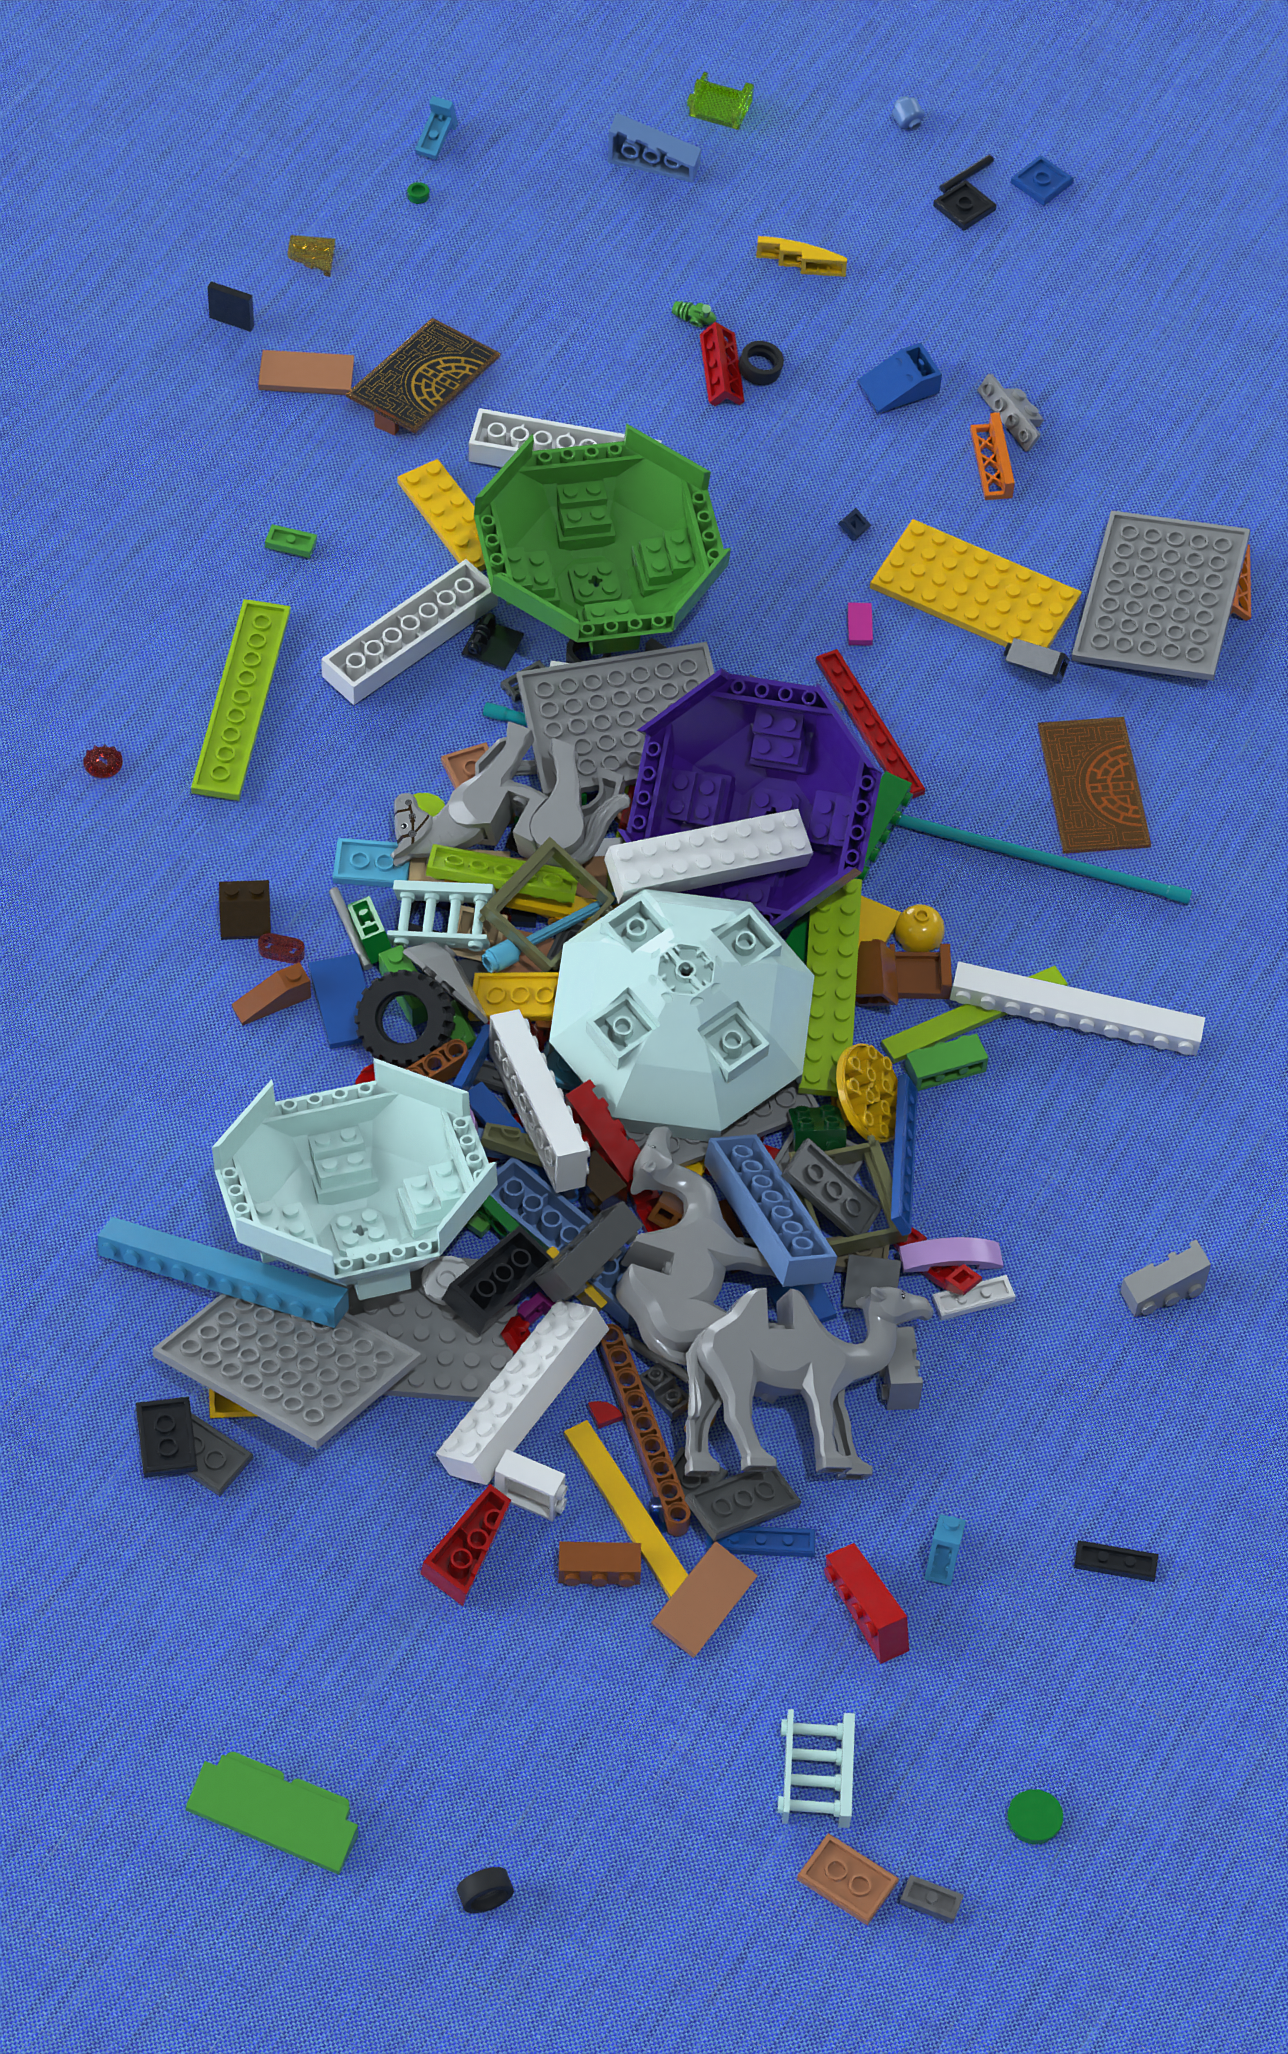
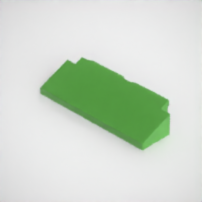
(278, 1813)

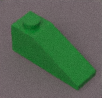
(369, 928)

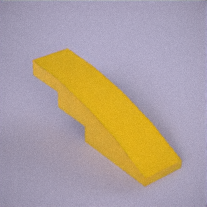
(810, 258)

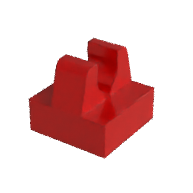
(515, 1333)

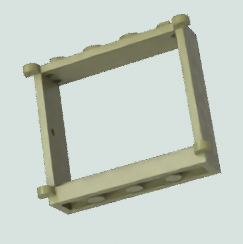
(547, 850)
(882, 1181)

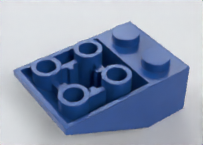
(902, 379)

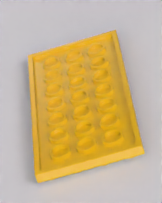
(974, 588)

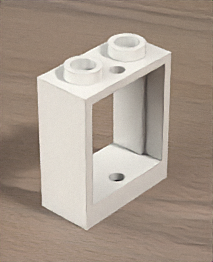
(531, 1485)

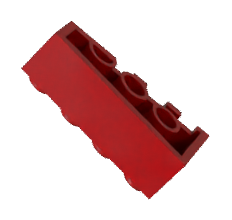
(603, 1132)
(463, 1550)
(869, 1602)

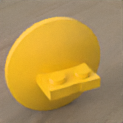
(867, 1092)

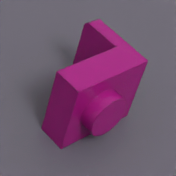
(535, 1308)

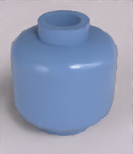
(908, 113)

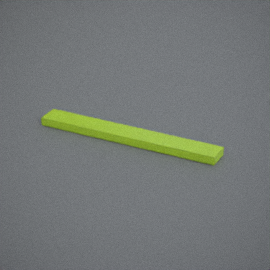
(951, 1023)

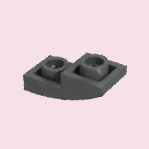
(664, 1390)

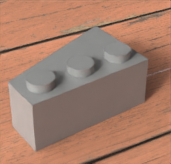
(1167, 1283)
(901, 1380)

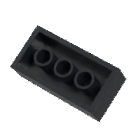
(497, 1280)

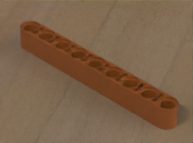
(647, 1439)

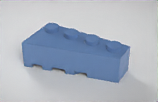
(651, 150)

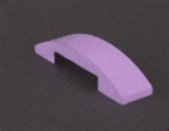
(950, 1252)

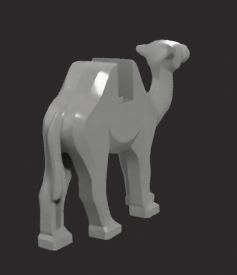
(681, 1268)
(785, 1360)

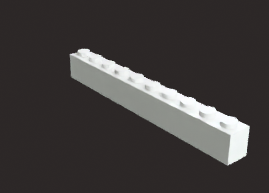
(1077, 1008)

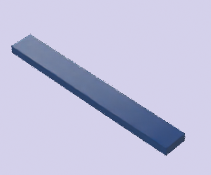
(904, 1155)

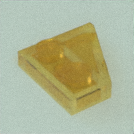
(313, 252)

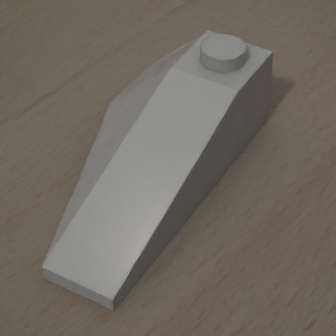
(443, 968)

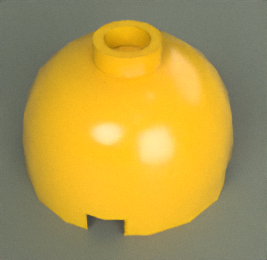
(919, 928)

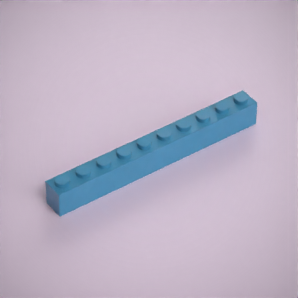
(223, 1272)

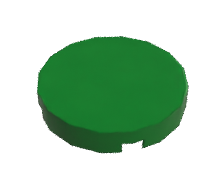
(1035, 1816)

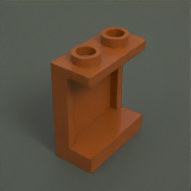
(924, 974)

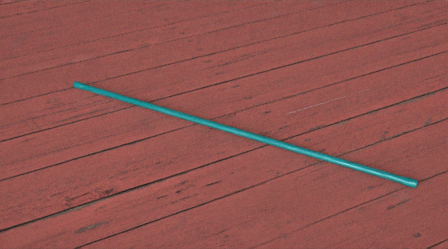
(1169, 891)

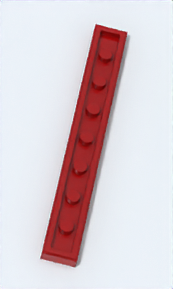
(867, 719)

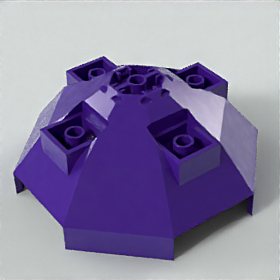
(755, 749)

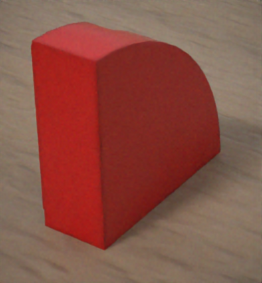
(604, 1413)

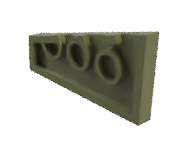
(510, 1142)

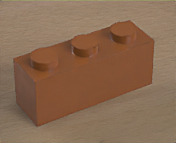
(599, 1563)

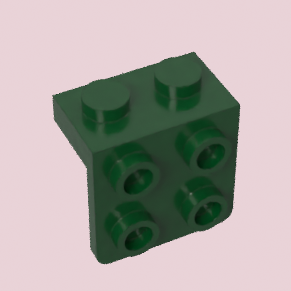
(819, 1124)

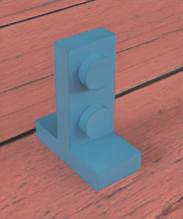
(437, 127)
(944, 1549)

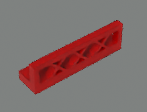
(718, 363)

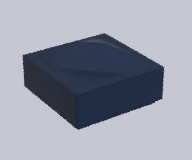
(854, 524)

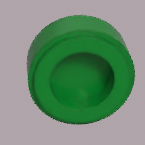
(418, 193)

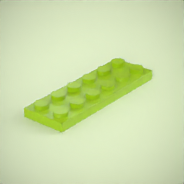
(484, 868)

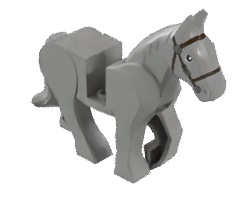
(487, 802)

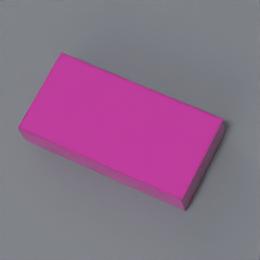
(860, 624)

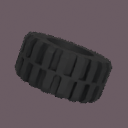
(377, 999)

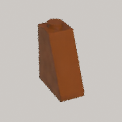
(876, 975)

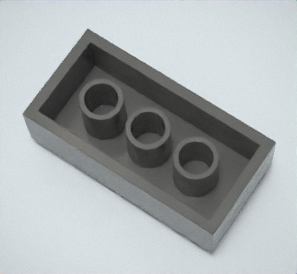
(589, 1252)

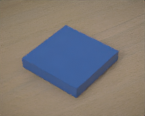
(1042, 180)
(815, 1296)

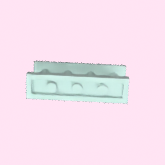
(444, 892)
(841, 1782)

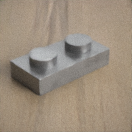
(931, 1899)

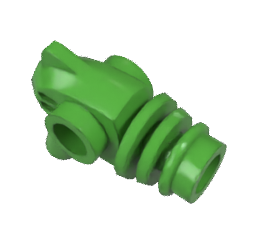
(698, 314)

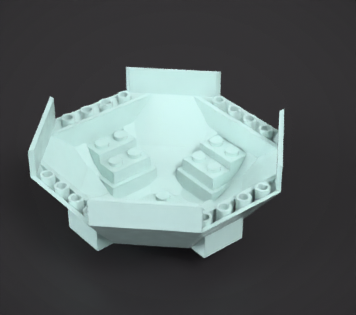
(674, 1044)
(355, 1177)

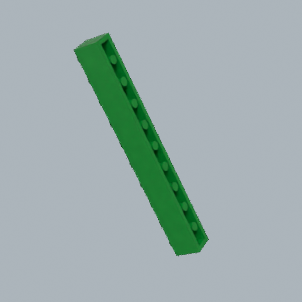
(891, 798)

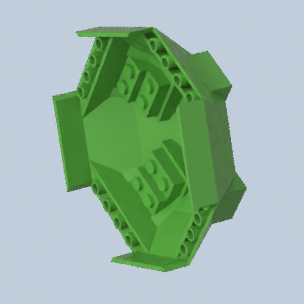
(601, 538)

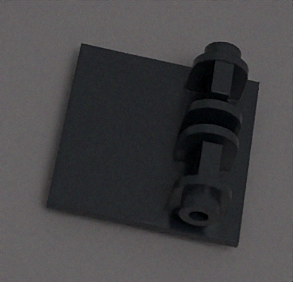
(492, 642)

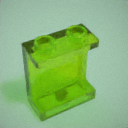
(720, 103)

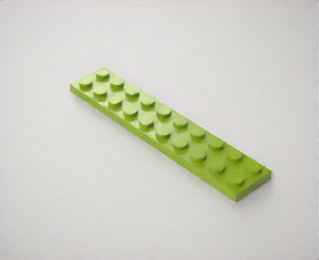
(241, 700)
(833, 961)

